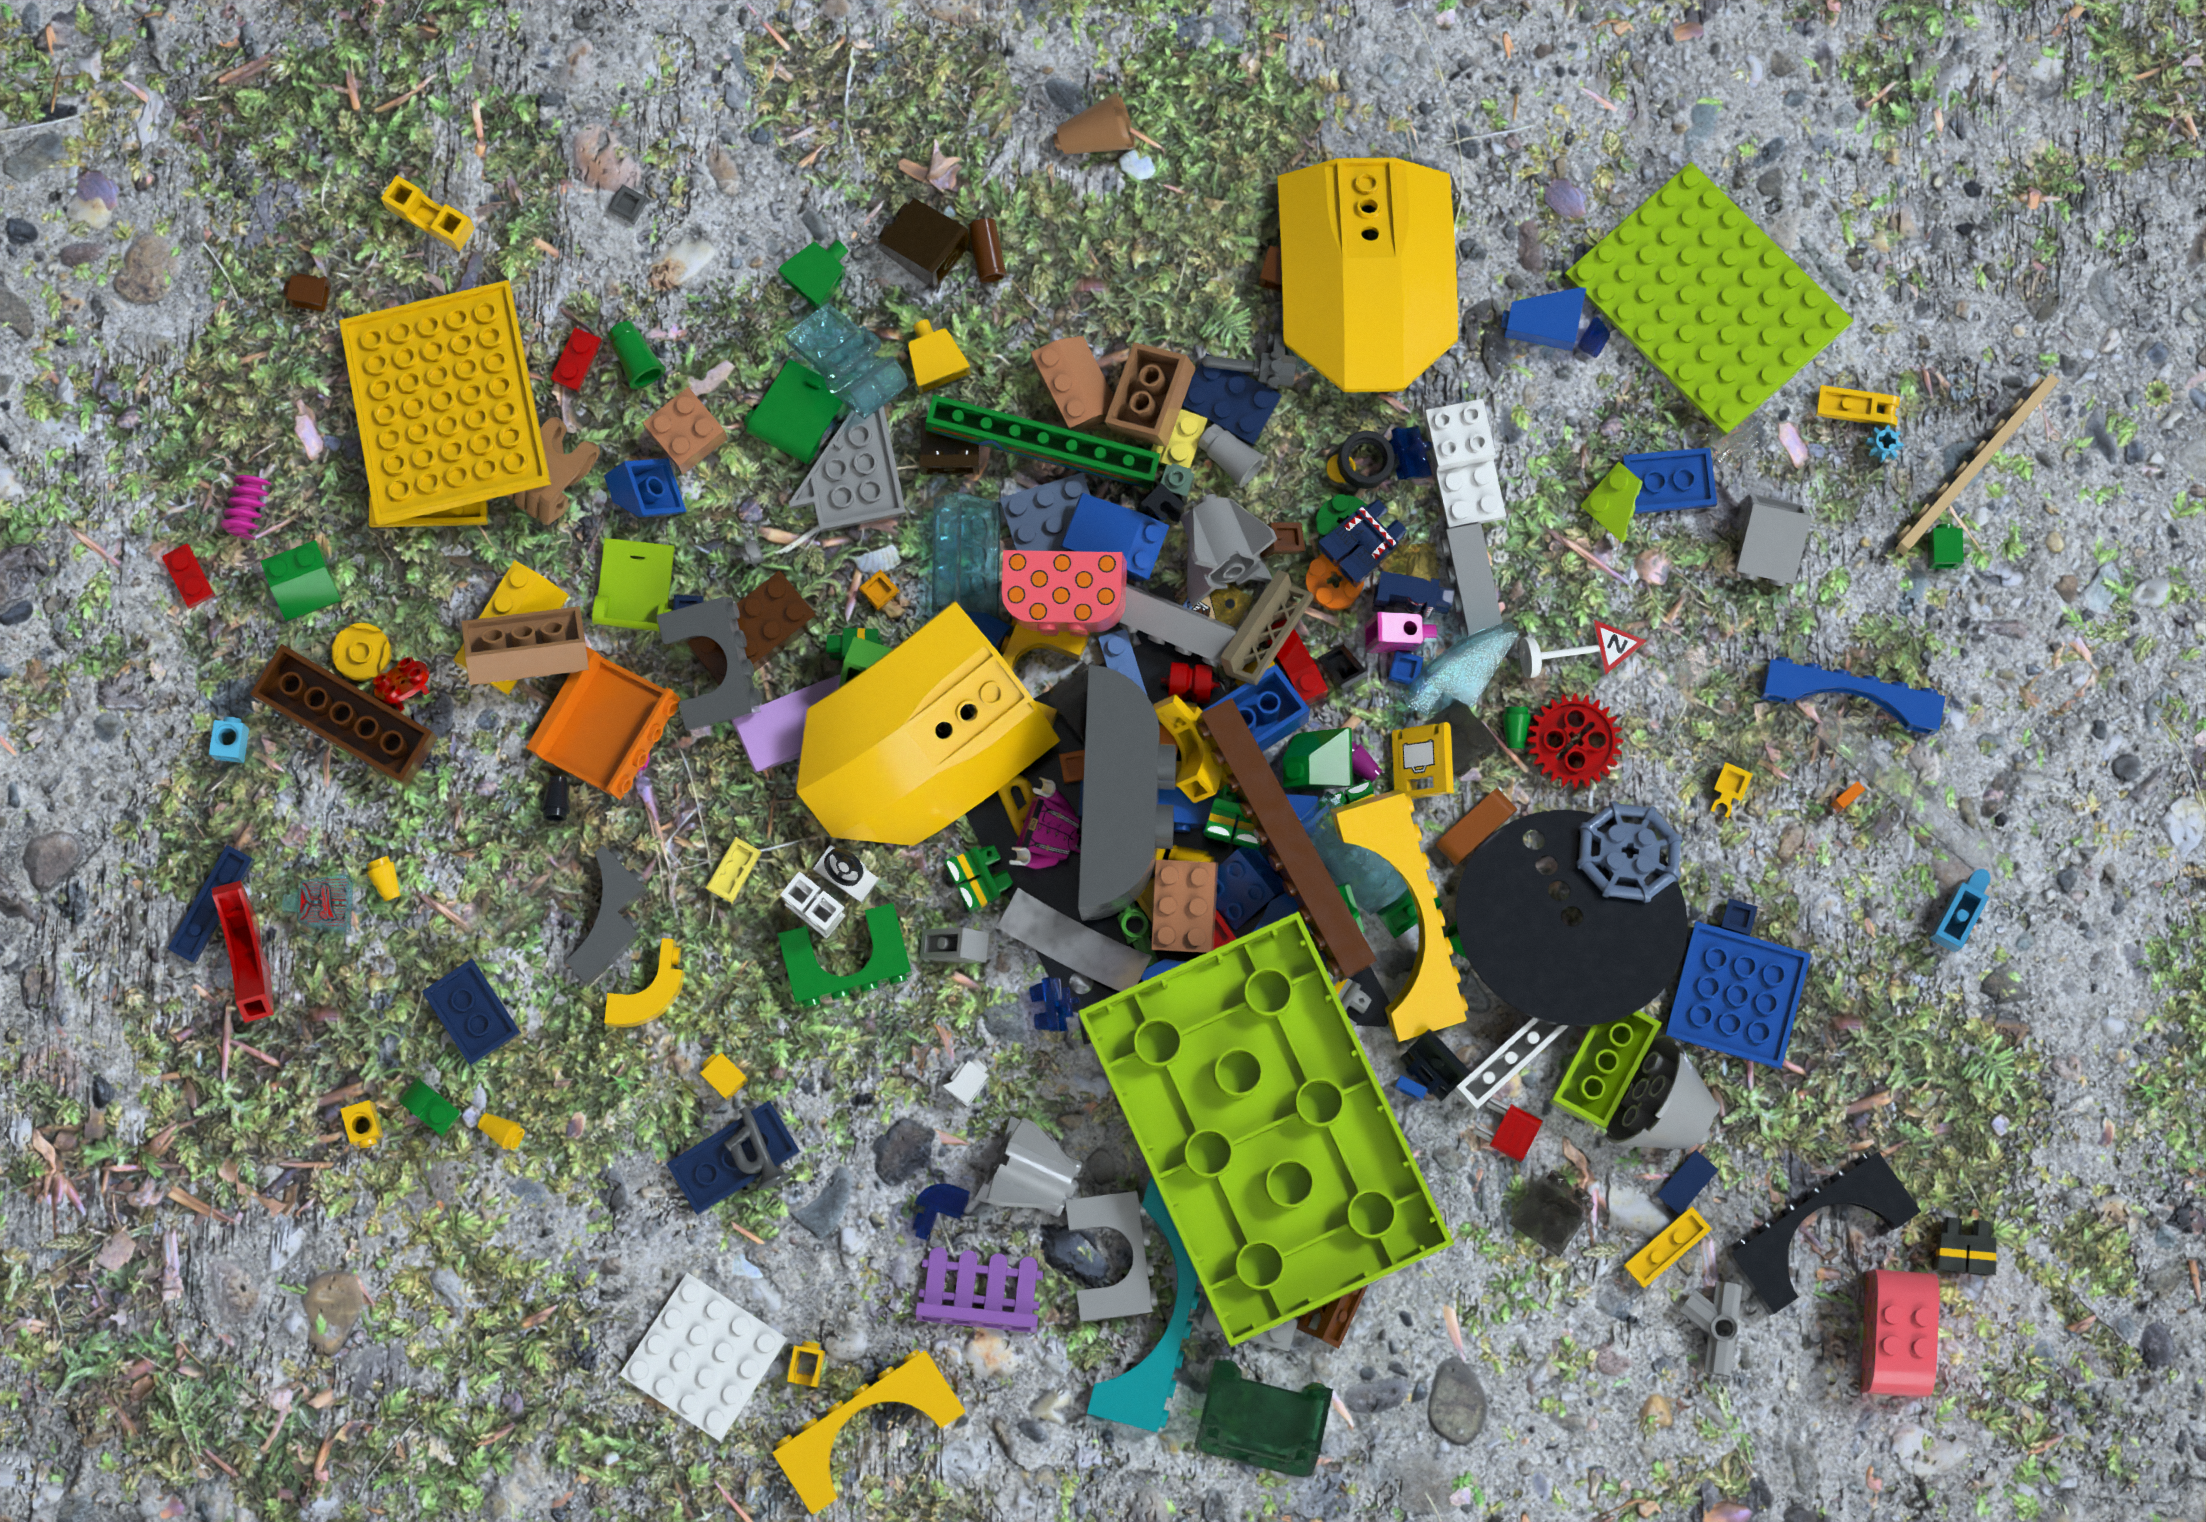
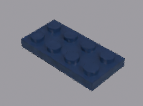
(709, 1171)

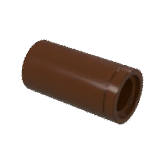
(987, 250)

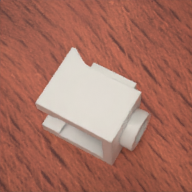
(967, 1081)

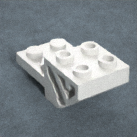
(1464, 463)

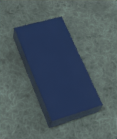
(1687, 1182)

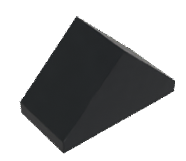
(1343, 670)

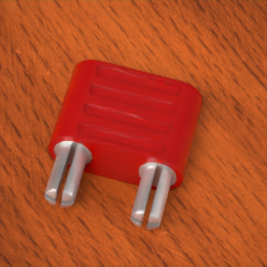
(1514, 1132)

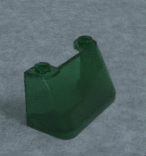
(1262, 1422)

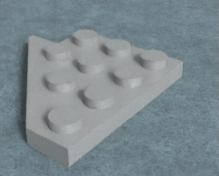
(854, 476)

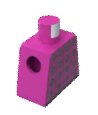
(1397, 632)

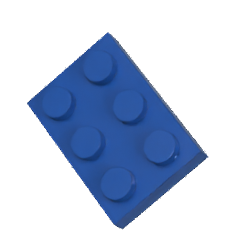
(1673, 480)

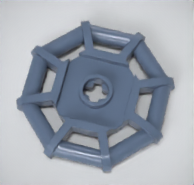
(1640, 840)

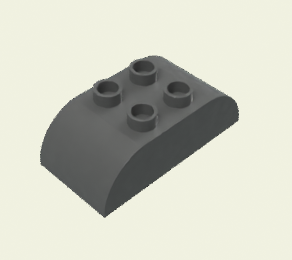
(1121, 795)

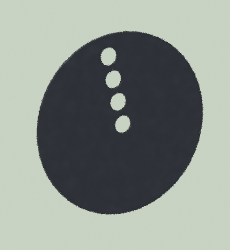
(1538, 963)

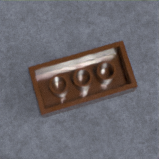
(771, 621)

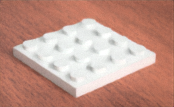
(704, 1356)

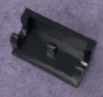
(1161, 504)

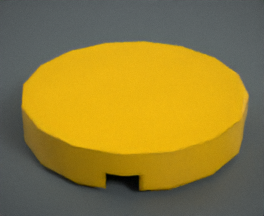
(361, 652)

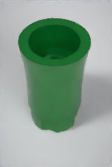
(635, 355)

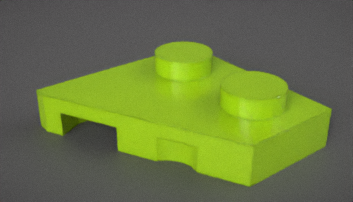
(1614, 500)

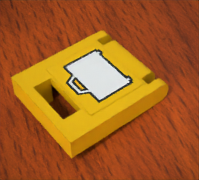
(1423, 754)

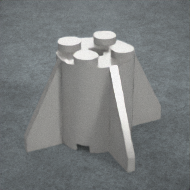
(1223, 546)
(1029, 1171)

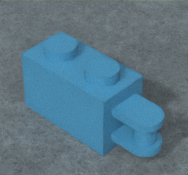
(1962, 912)

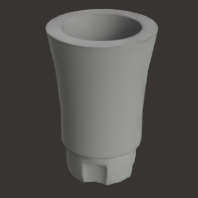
(1231, 454)

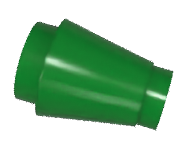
(1516, 725)

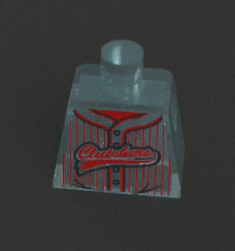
(323, 903)

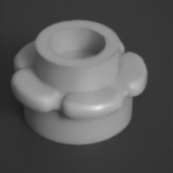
(752, 553)

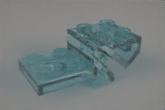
(847, 360)

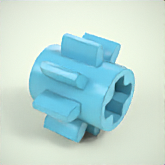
(1877, 446)

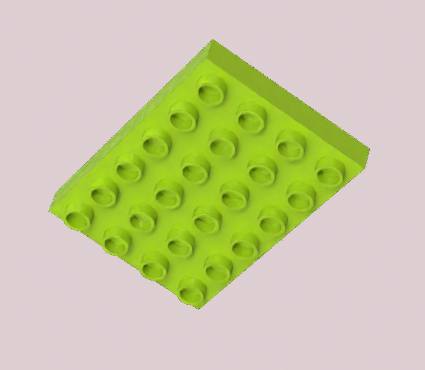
(1265, 1129)

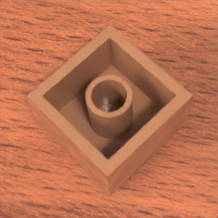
(685, 430)

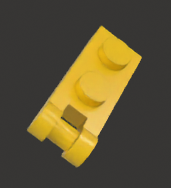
(1857, 406)

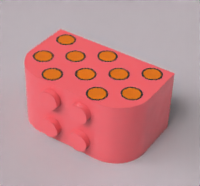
(1064, 590)
(1900, 1333)

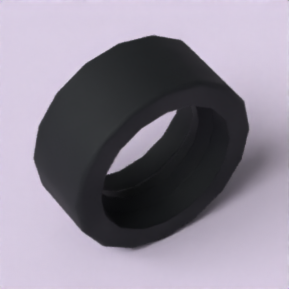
(1377, 441)

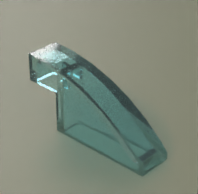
(1462, 668)

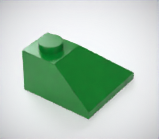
(1319, 760)

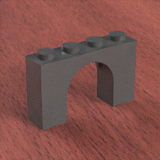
(736, 694)

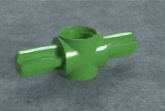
(1141, 939)

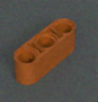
(1476, 827)

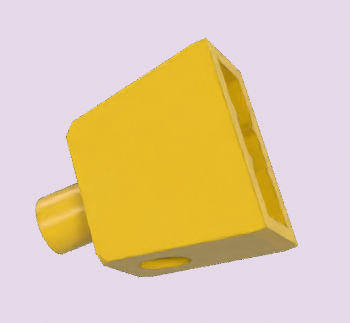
(935, 357)

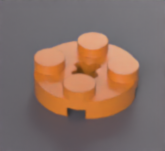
(1325, 593)

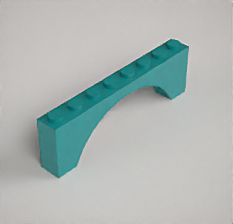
(1141, 1393)

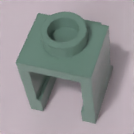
(1178, 480)

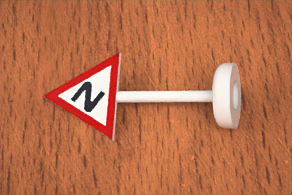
(1612, 644)

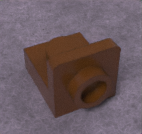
(1289, 539)

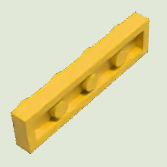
(459, 516)

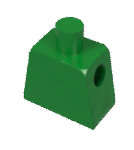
(815, 272)

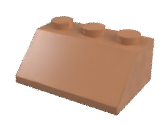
(1073, 382)

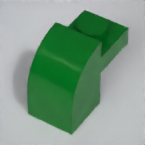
(429, 1106)

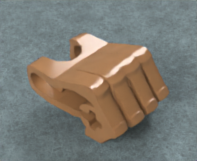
(564, 471)

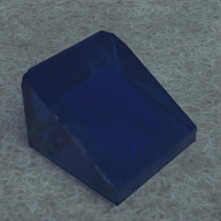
(1594, 338)

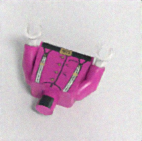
(1047, 830)

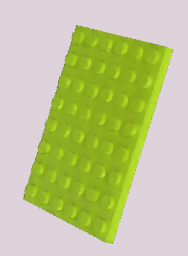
(1709, 298)

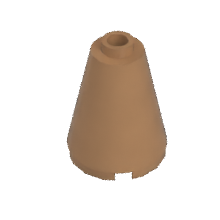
(1097, 129)

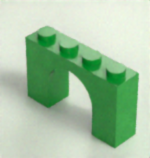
(812, 983)

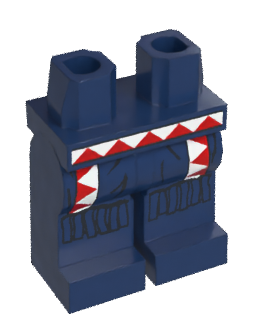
(1369, 535)
(1411, 594)

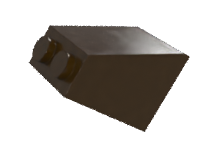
(924, 242)

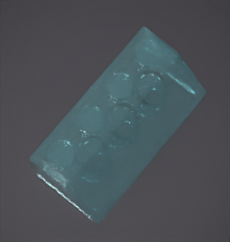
(966, 553)
(1368, 873)

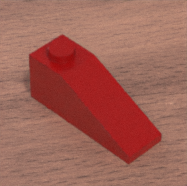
(1299, 667)

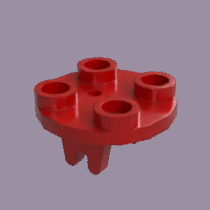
(401, 682)

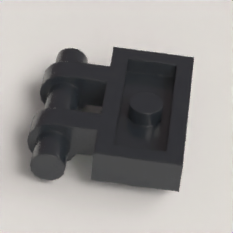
(1434, 1065)

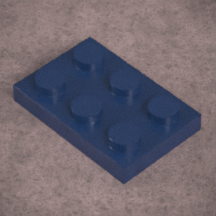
(1231, 401)
(471, 1012)

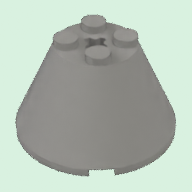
(1664, 1102)

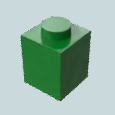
(1945, 547)

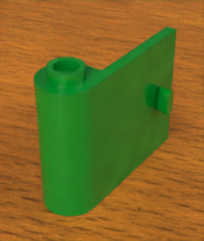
(794, 412)

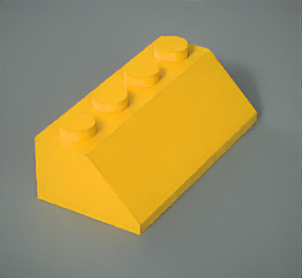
(518, 593)

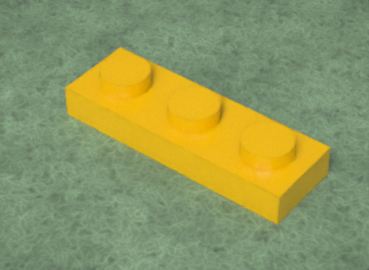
(1667, 1247)

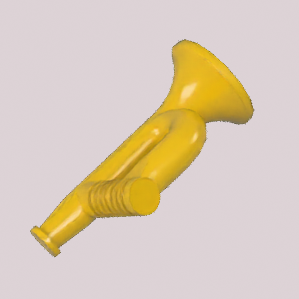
(1016, 816)

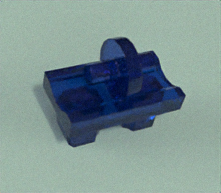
(1411, 453)
(1057, 1004)

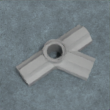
(1706, 1315)

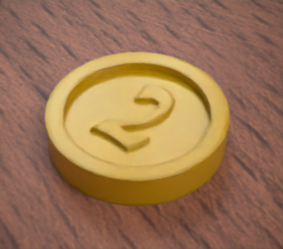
(1333, 471)

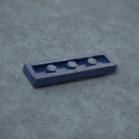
(203, 915)

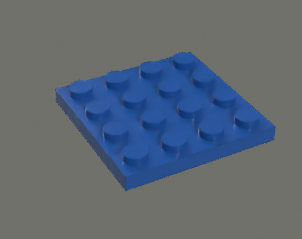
(1737, 995)

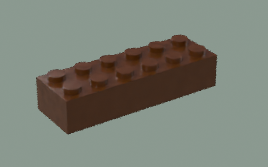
(344, 715)

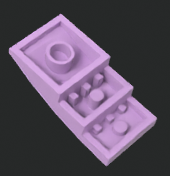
(777, 731)

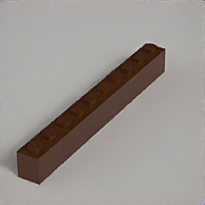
(1285, 840)

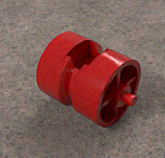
(1190, 682)

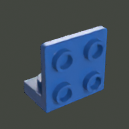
(1245, 886)

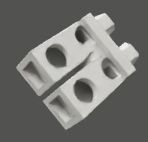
(816, 909)

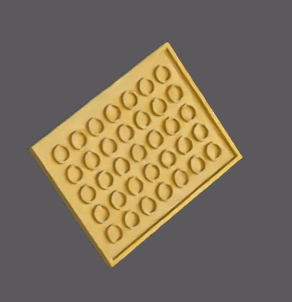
(444, 402)

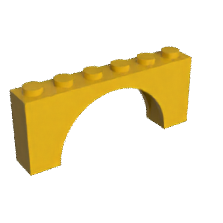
(808, 1454)

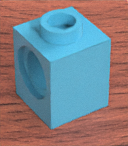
(237, 750)

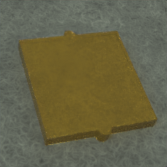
(1414, 561)

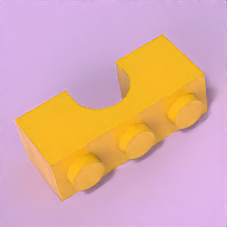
(436, 220)

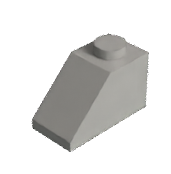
(954, 945)

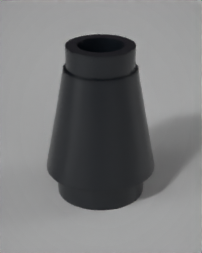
(556, 800)

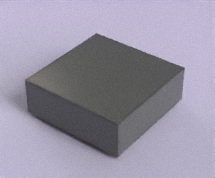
(628, 204)

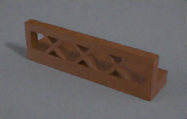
(1334, 1318)

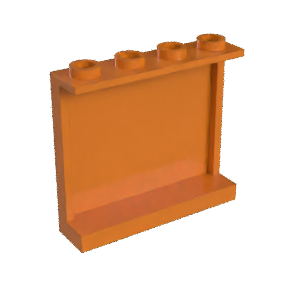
(603, 725)

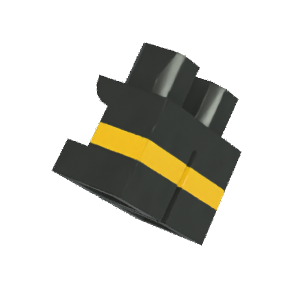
(1965, 1253)

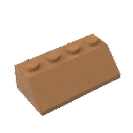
(524, 645)

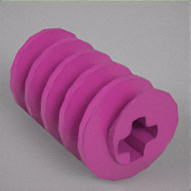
(244, 506)

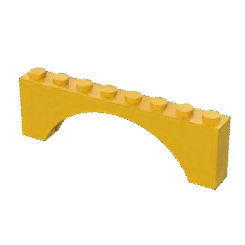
(1431, 992)

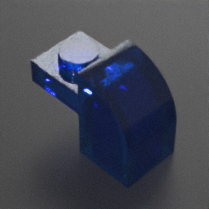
(942, 1200)

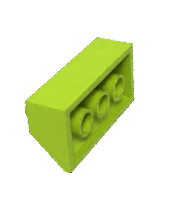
(1604, 1068)

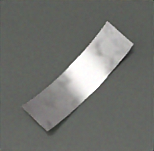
(1072, 943)

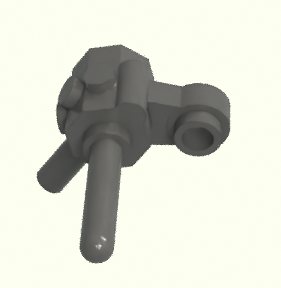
(1271, 368)

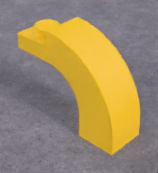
(1199, 773)
(653, 1001)

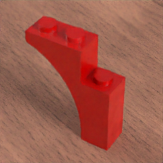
(246, 956)

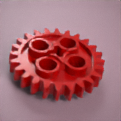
(1556, 723)

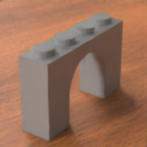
(1132, 1294)

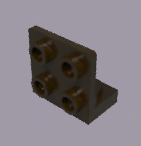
(947, 455)

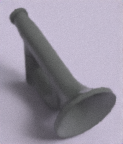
(771, 1174)

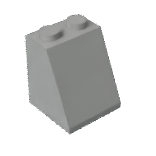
(1772, 539)

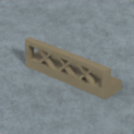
(1257, 624)

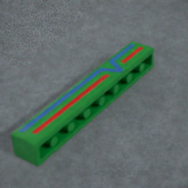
(1042, 442)

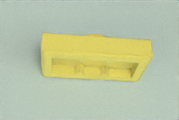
(733, 870)

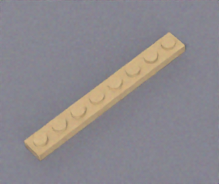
(1983, 454)

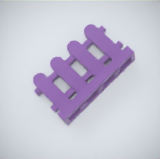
(964, 1298)

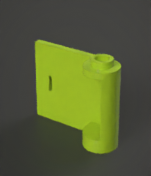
(634, 587)

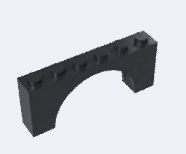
(1764, 1257)

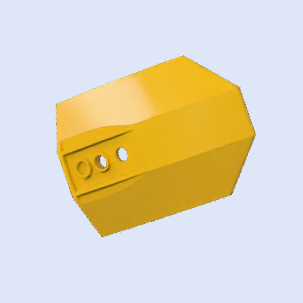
(1362, 307)
(872, 744)

